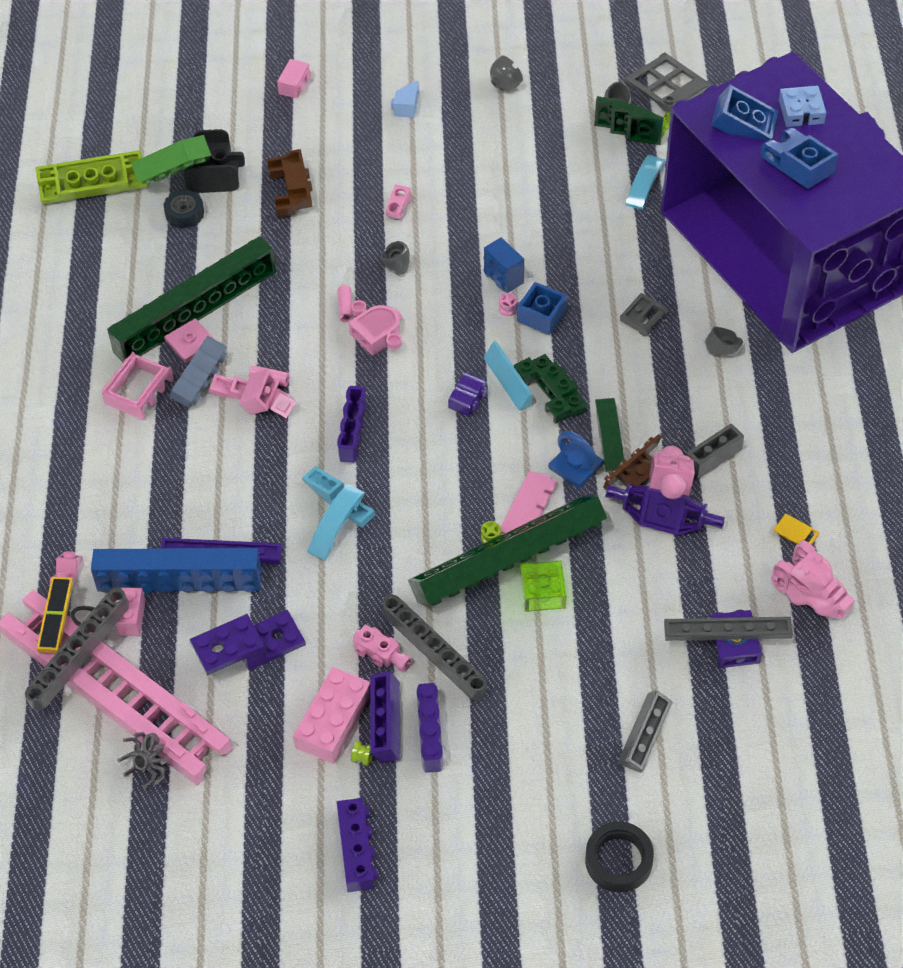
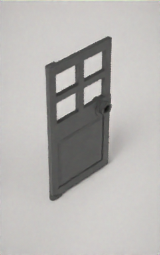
(687, 91)

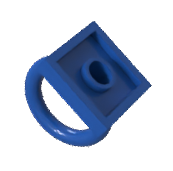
(576, 460)

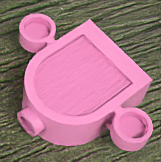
(375, 327)

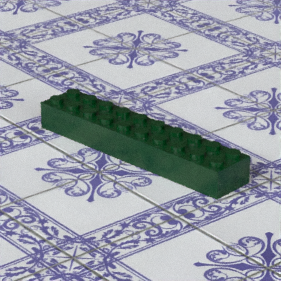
(193, 299)
(507, 549)

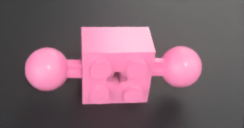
(671, 472)

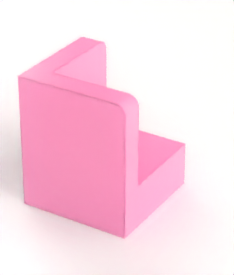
(282, 403)

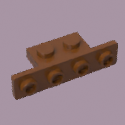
(637, 468)

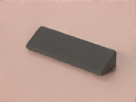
(645, 731)

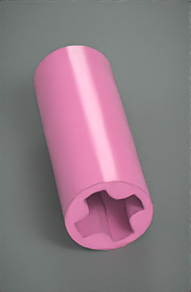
(345, 303)
(283, 377)

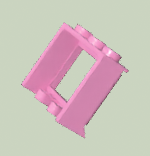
(147, 397)

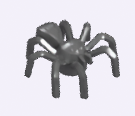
(144, 758)

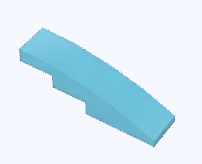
(329, 487)

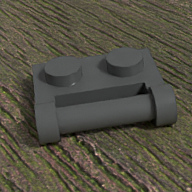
(638, 311)

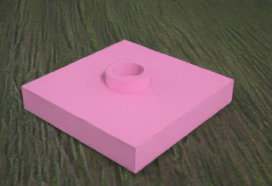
(187, 339)

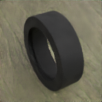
(624, 831)

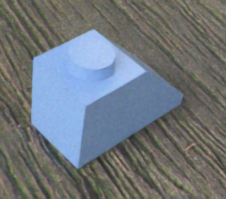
(406, 100)

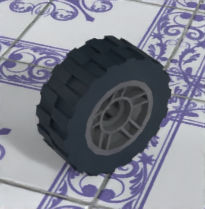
(183, 208)

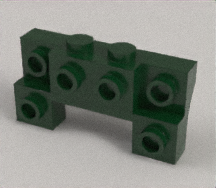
(555, 384)

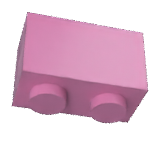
(294, 78)
(259, 392)
(131, 621)

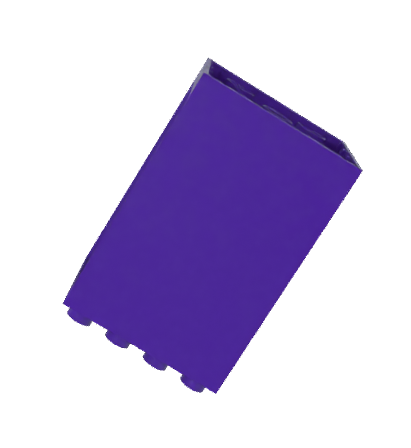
(788, 250)

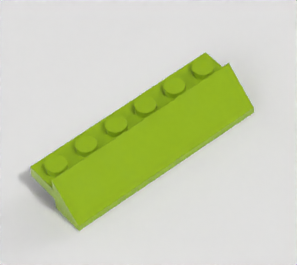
(88, 177)

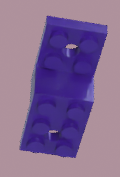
(247, 642)

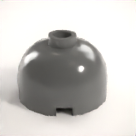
(504, 75)

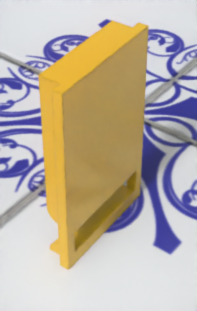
(794, 530)

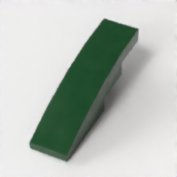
(609, 433)

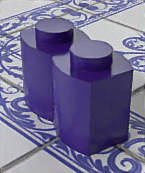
(467, 394)

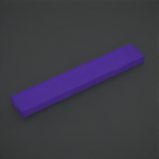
(268, 552)

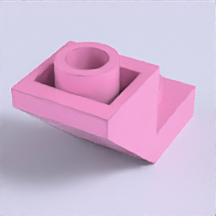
(68, 565)

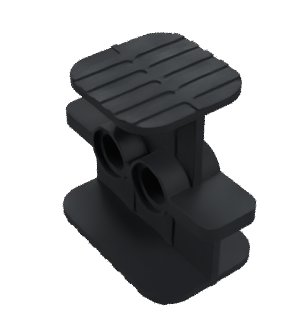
(219, 170)

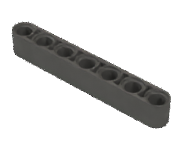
(435, 655)
(73, 657)

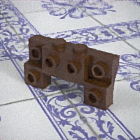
(298, 187)

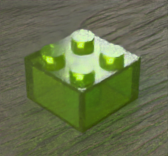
(543, 586)

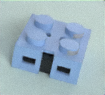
(802, 106)

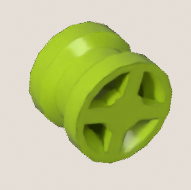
(490, 528)
(361, 753)

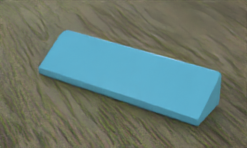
(508, 376)

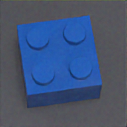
(503, 265)
(542, 308)

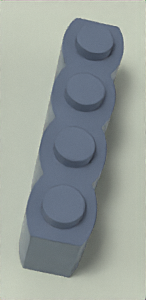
(198, 372)

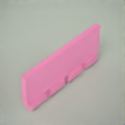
(529, 501)

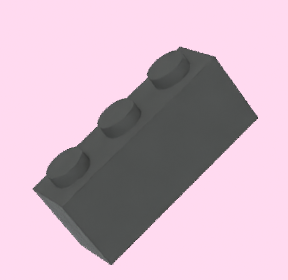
(716, 450)

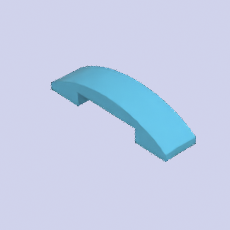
(643, 181)
(333, 521)

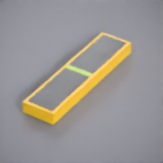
(55, 615)

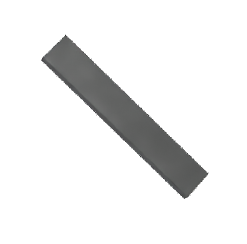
(728, 628)

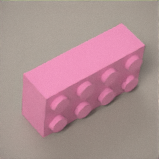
(332, 715)

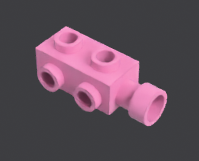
(369, 643)

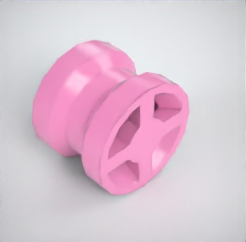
(510, 300)

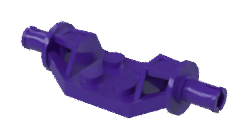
(664, 513)

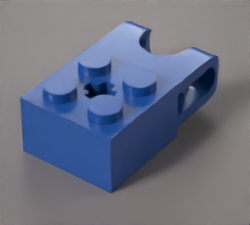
(800, 157)

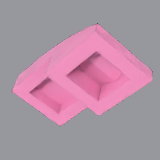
(226, 387)

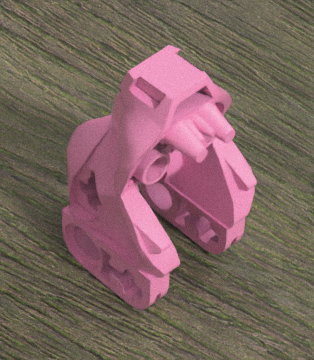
(812, 583)

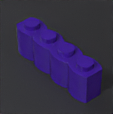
(351, 424)
(429, 728)

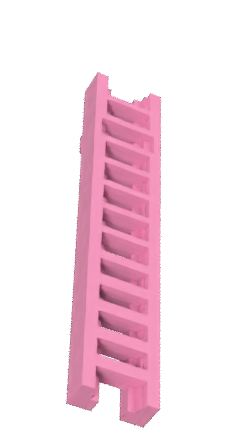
(111, 702)

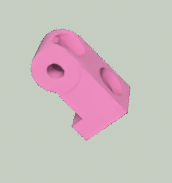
(398, 202)

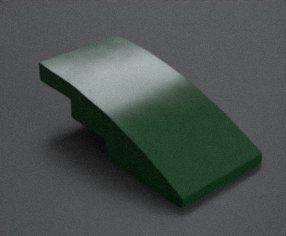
(629, 120)

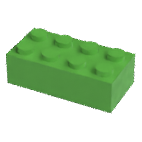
(171, 159)

